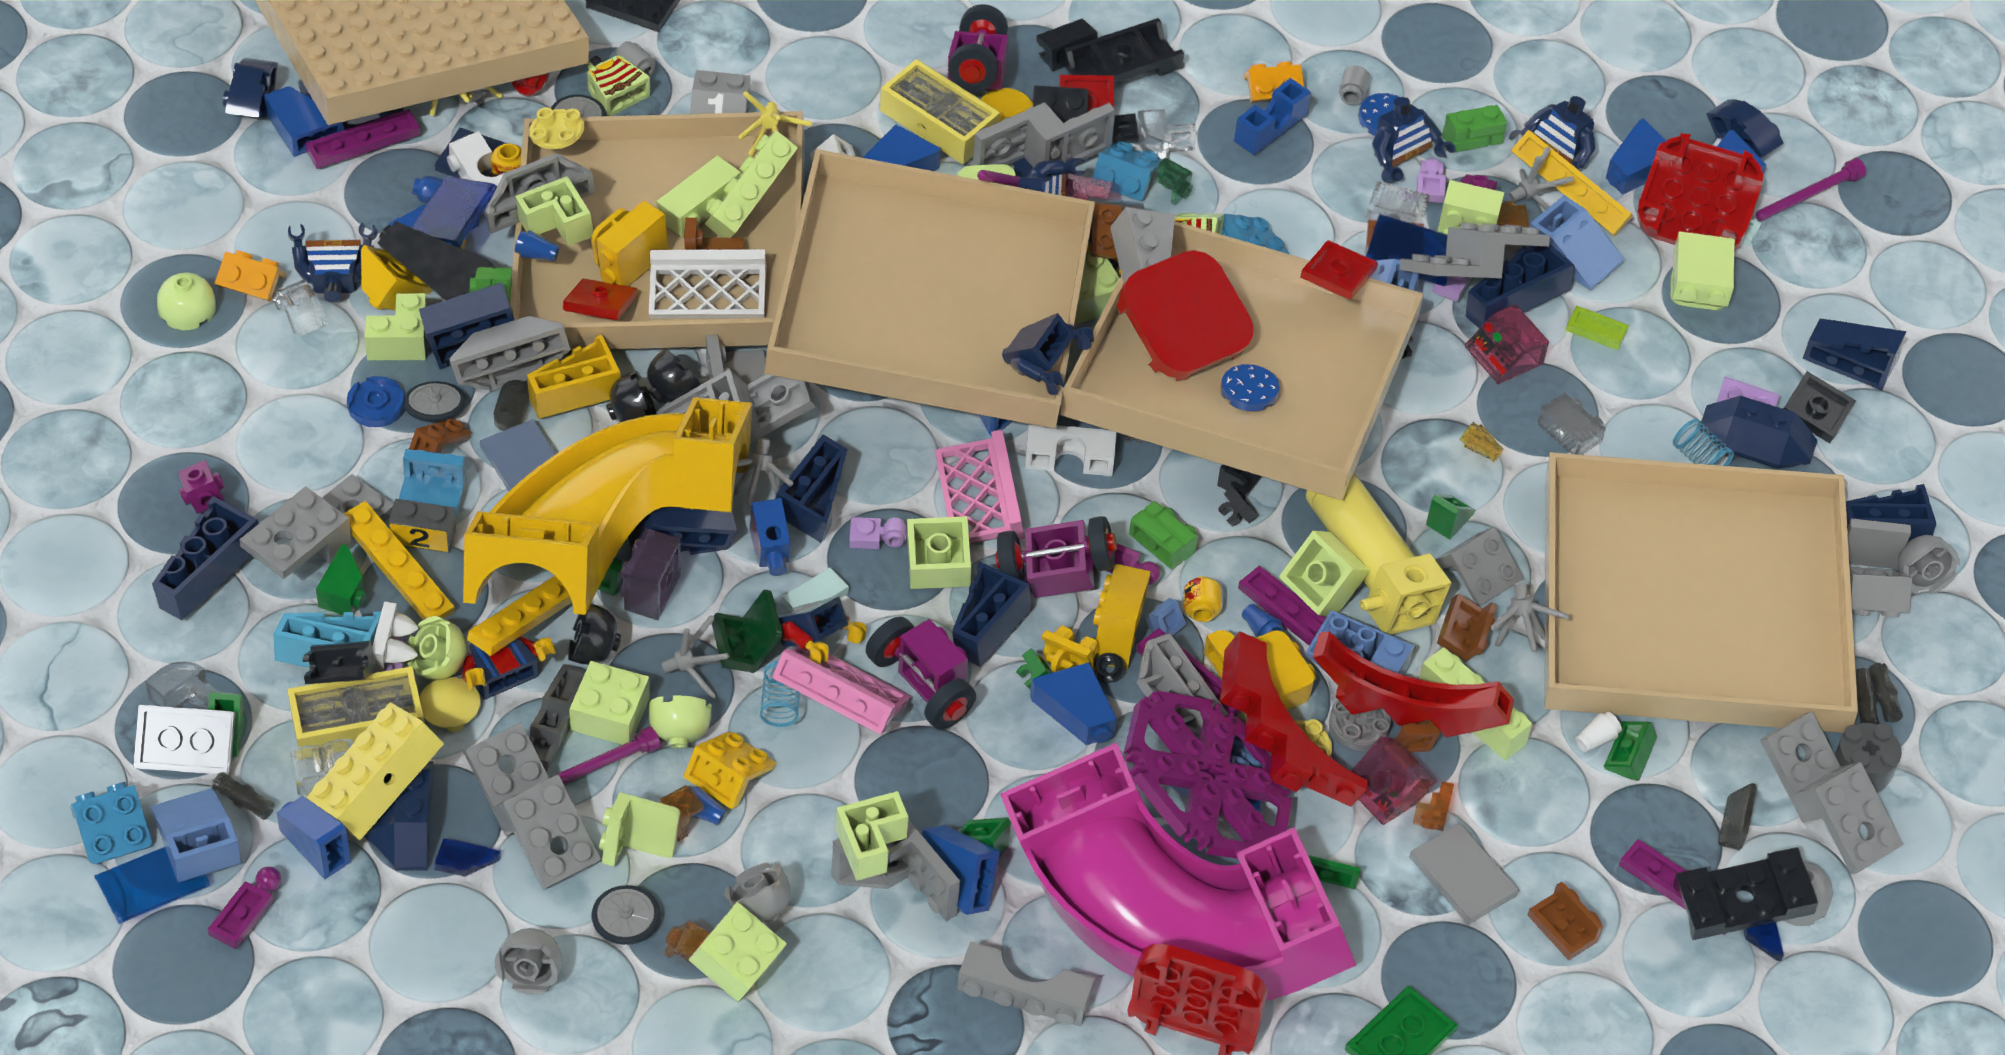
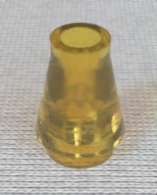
(1481, 442)

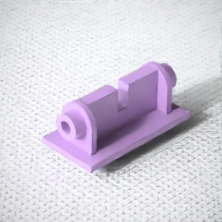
(1734, 388)

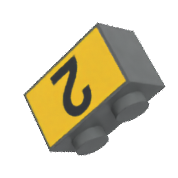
(423, 525)

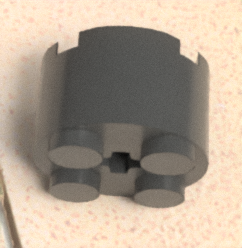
(1874, 748)

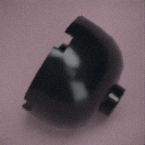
(669, 377)
(629, 399)
(594, 636)

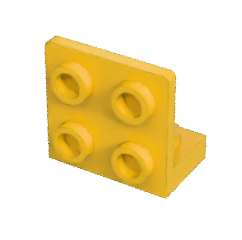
(726, 766)

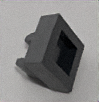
(1125, 128)
(1238, 506)

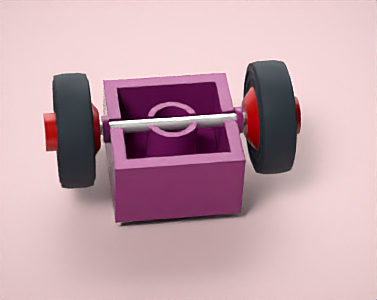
(979, 50)
(1058, 555)
(928, 664)

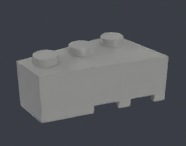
(1142, 239)

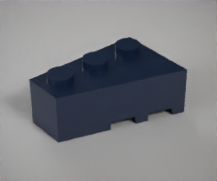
(456, 319)
(1855, 350)
(813, 488)
(1901, 508)
(698, 529)
(990, 612)

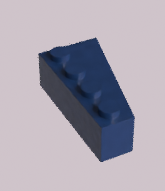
(1526, 280)
(204, 559)

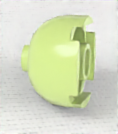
(186, 301)
(439, 649)
(679, 720)

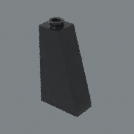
(433, 261)

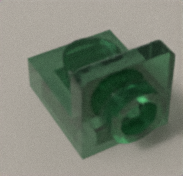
(1176, 179)

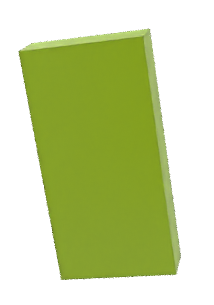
(1597, 327)

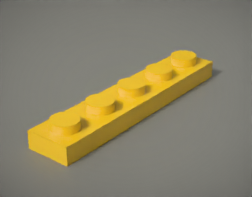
(1582, 190)
(397, 563)
(520, 616)

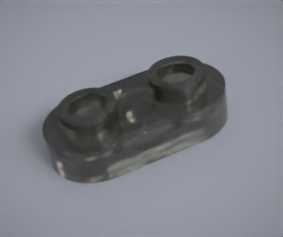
(514, 400)

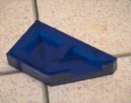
(464, 858)
(1766, 939)

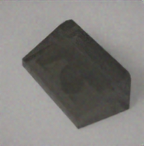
(1737, 817)

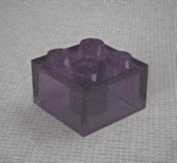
(651, 573)

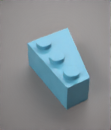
(302, 630)

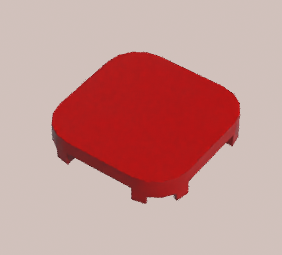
(1699, 191)
(1186, 314)
(1198, 997)

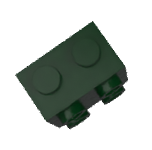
(748, 637)

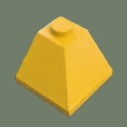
(385, 277)

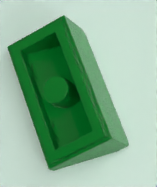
(1631, 749)
(1335, 872)

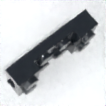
(1142, 43)
(1778, 890)

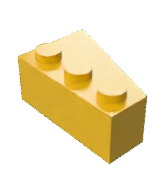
(574, 381)
(1120, 611)

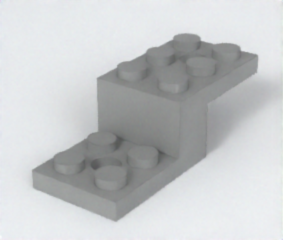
(1044, 137)
(1475, 250)
(762, 393)
(312, 524)
(1831, 792)
(532, 805)

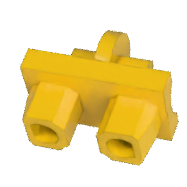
(1064, 652)

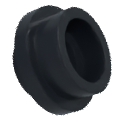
(1108, 659)

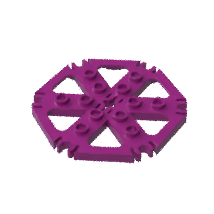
(1205, 770)

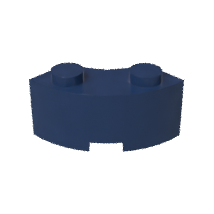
(249, 84)
(1748, 123)

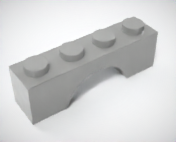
(1059, 998)

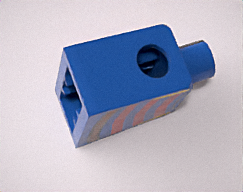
(770, 535)

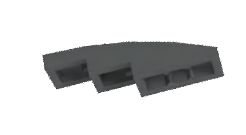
(553, 719)

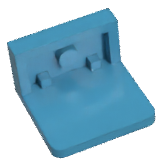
(1127, 168)
(1252, 230)
(433, 478)
(111, 823)

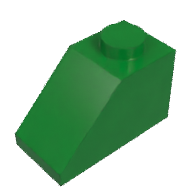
(341, 585)

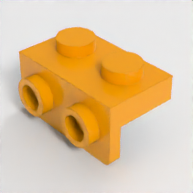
(1264, 79)
(248, 276)

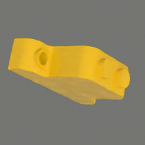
(1287, 667)

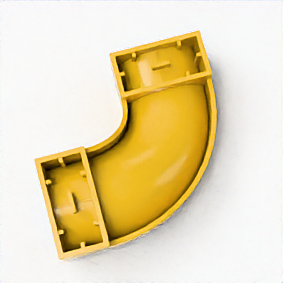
(596, 491)

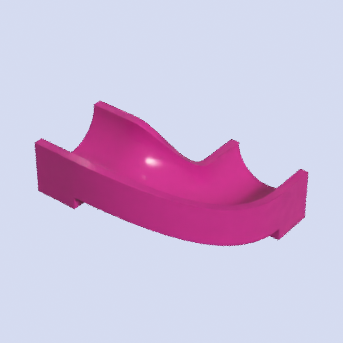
(1134, 886)

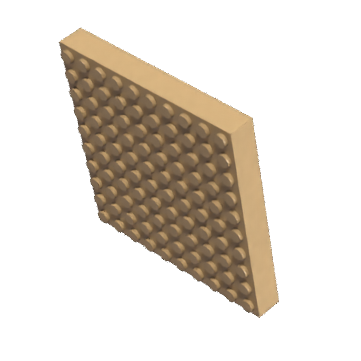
(408, 52)
(643, 161)
(922, 281)
(1323, 349)
(1697, 592)

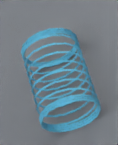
(1692, 436)
(778, 703)

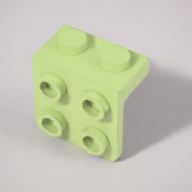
(639, 826)

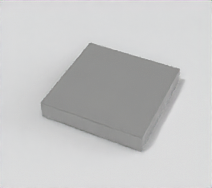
(1876, 543)

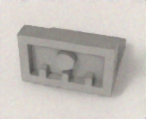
(747, 364)
(1483, 565)

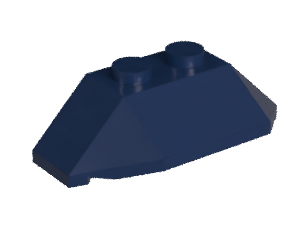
(1760, 432)
(404, 828)

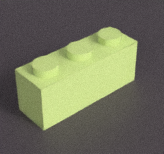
(696, 194)

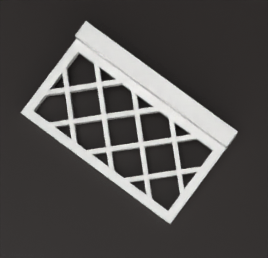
(703, 263)

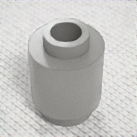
(637, 56)
(1354, 84)

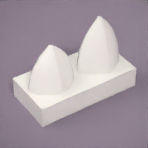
(384, 646)

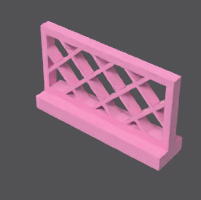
(1002, 479)
(841, 688)

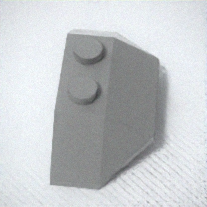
(502, 207)
(508, 352)
(1169, 670)

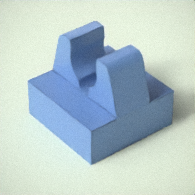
(1166, 617)

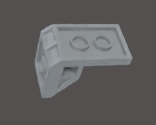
(916, 862)

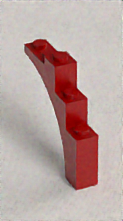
(1409, 700)
(1269, 726)

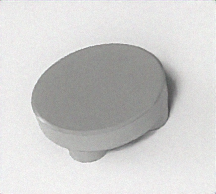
(1358, 730)

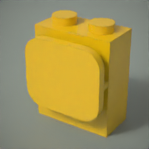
(625, 241)

